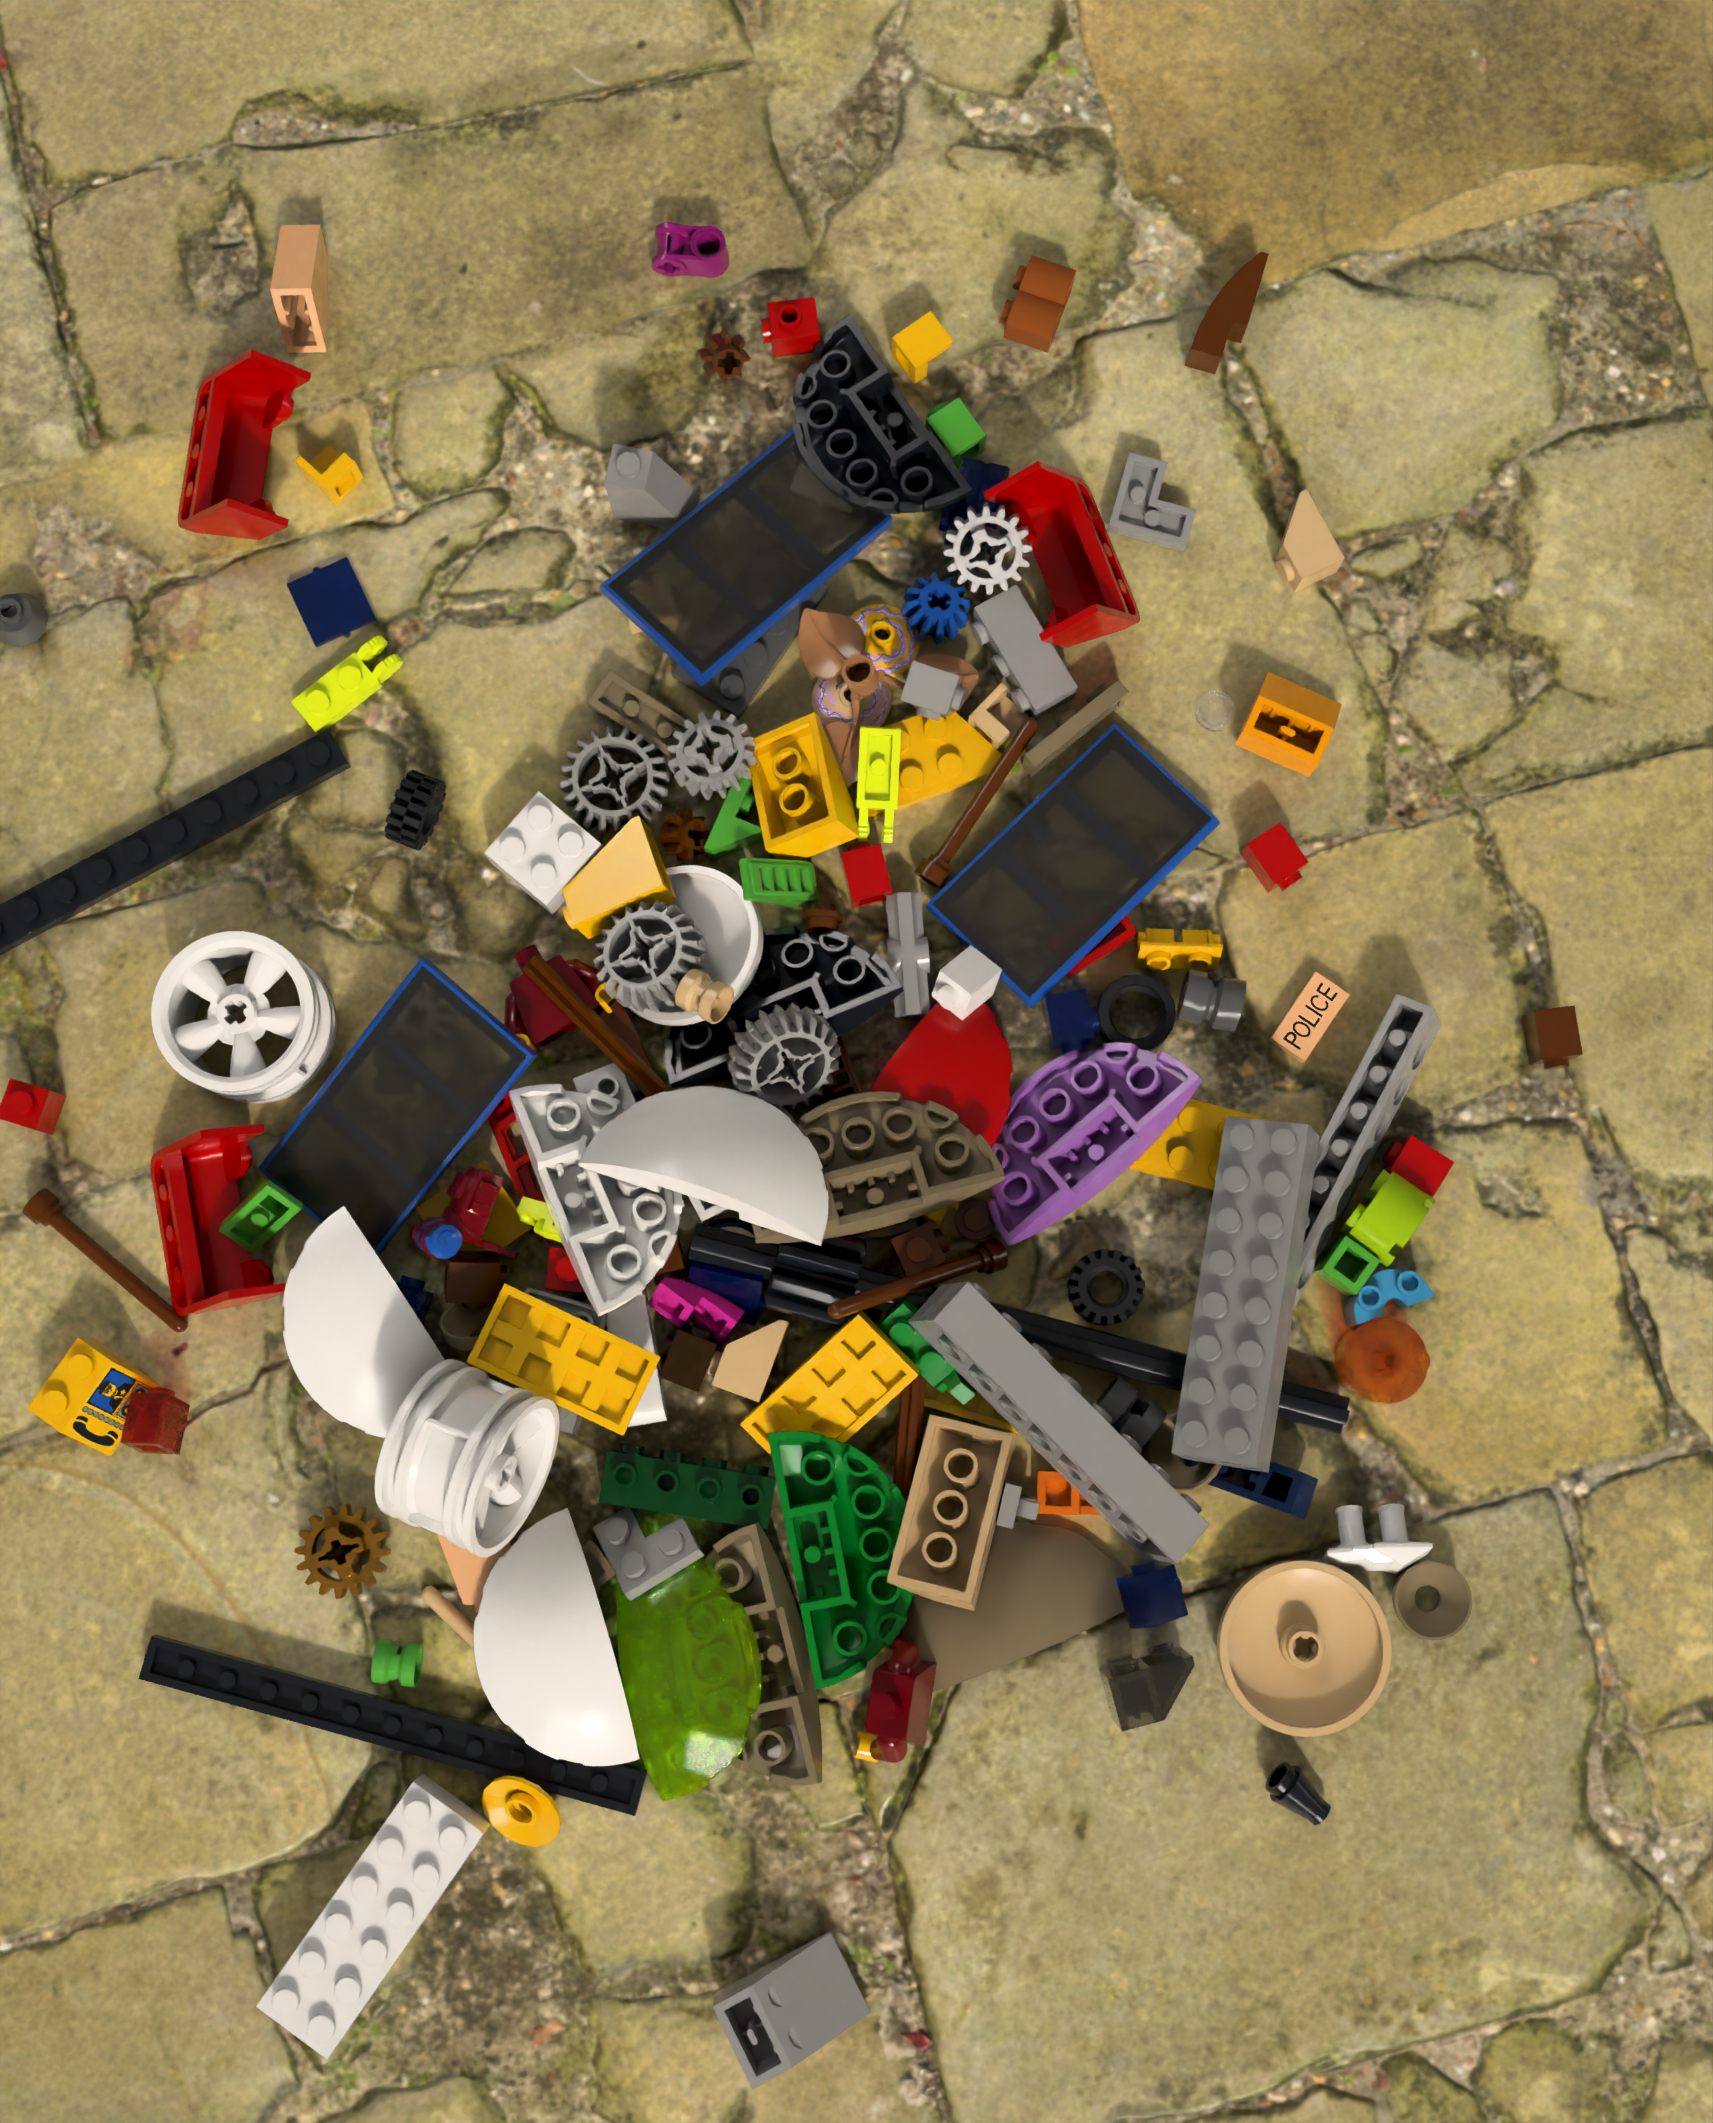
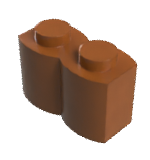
(1038, 303)

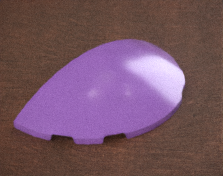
(1080, 1129)

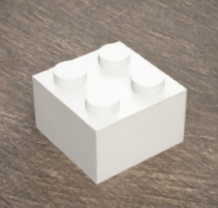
(543, 851)

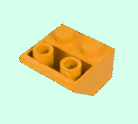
(1289, 724)

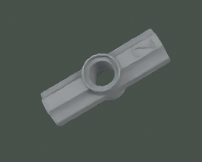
(908, 954)

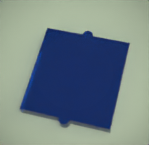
(331, 602)
(734, 1285)

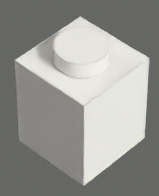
(966, 982)

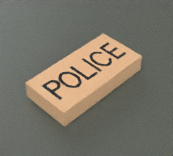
(1309, 1017)

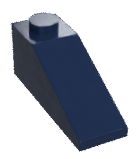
(1279, 1489)

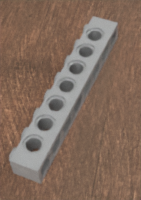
(1363, 1121)

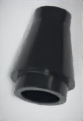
(1295, 1792)

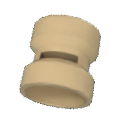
(702, 995)

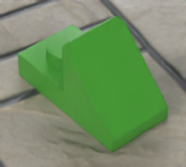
(729, 830)
(260, 1215)

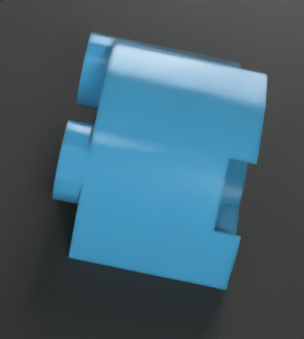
(1395, 1285)

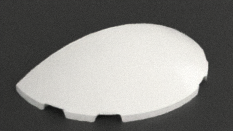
(720, 1151)
(608, 1226)
(352, 1328)
(549, 1650)

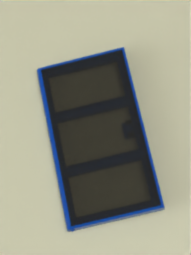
(741, 560)
(1073, 864)
(399, 1106)

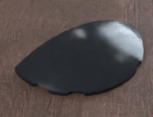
(864, 433)
(795, 968)

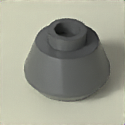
(21, 619)

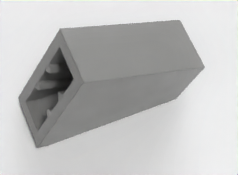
(646, 488)

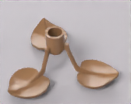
(835, 645)

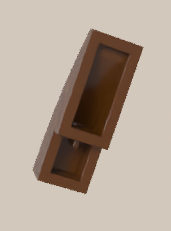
(1227, 316)

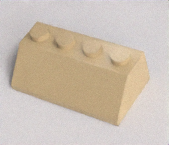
(951, 1511)

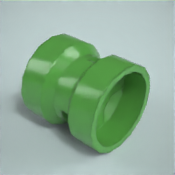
(397, 1662)

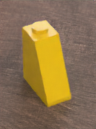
(619, 876)

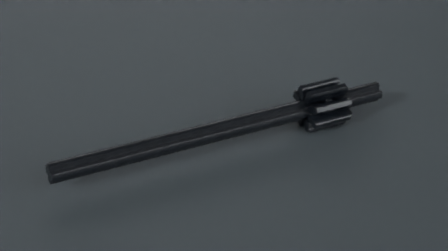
(812, 1276)

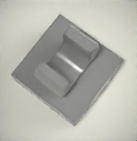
(1015, 1504)

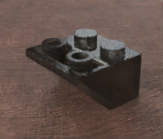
(1145, 1687)

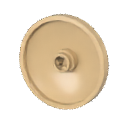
(1304, 1648)

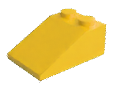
(801, 791)

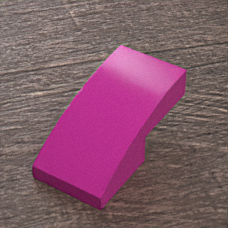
(684, 1301)

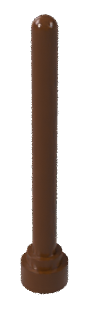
(936, 867)
(45, 1209)
(987, 1257)

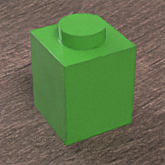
(956, 430)
(1346, 1266)

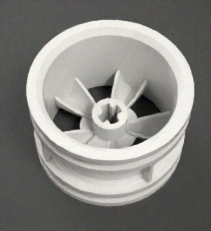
(198, 975)
(466, 1457)

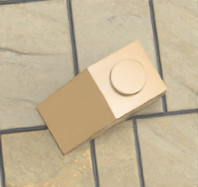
(1307, 546)
(748, 1361)

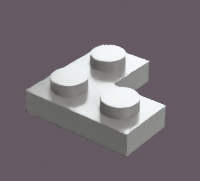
(1141, 513)
(643, 1560)

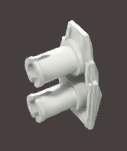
(1390, 1555)

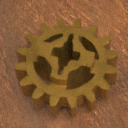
(336, 1535)

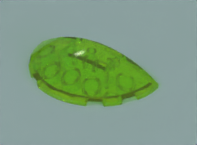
(688, 1677)

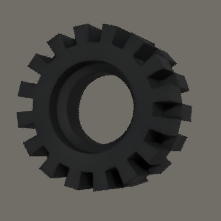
(415, 810)
(1130, 1280)

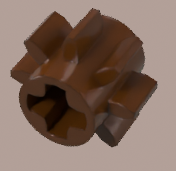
(724, 354)
(684, 834)

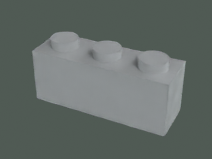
(1019, 654)

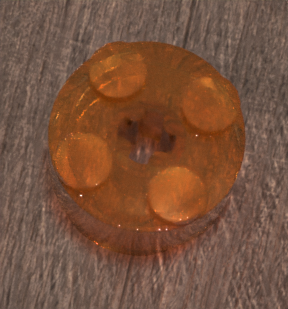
(1404, 1361)

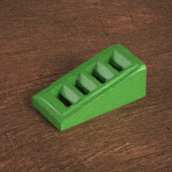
(783, 881)

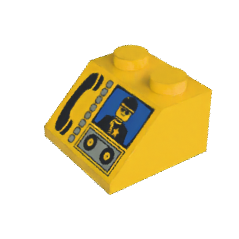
(90, 1395)

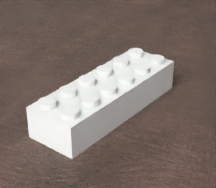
(373, 1915)

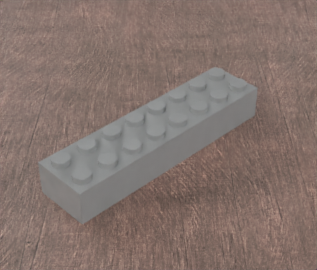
(1246, 1293)
(1059, 1421)

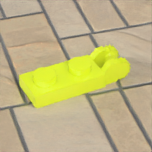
(346, 686)
(878, 777)

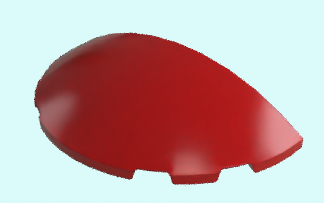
(957, 1066)

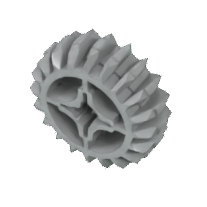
(600, 786)
(627, 955)
(809, 1051)

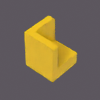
(919, 345)
(331, 473)

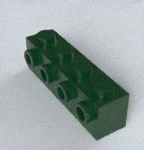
(688, 1488)

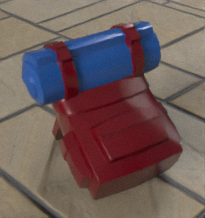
(465, 1217)

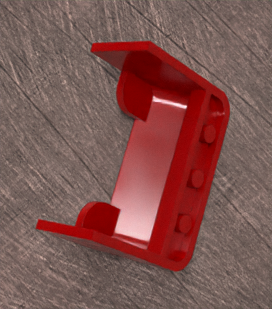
(232, 447)
(1070, 552)
(193, 1195)

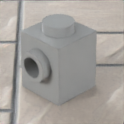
(933, 691)

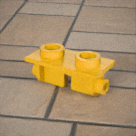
(1160, 952)

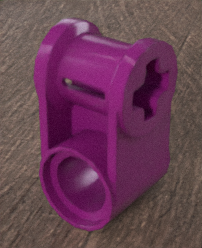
(686, 248)

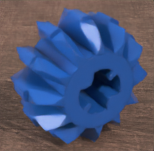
(935, 608)

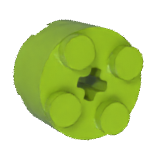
(1390, 1217)

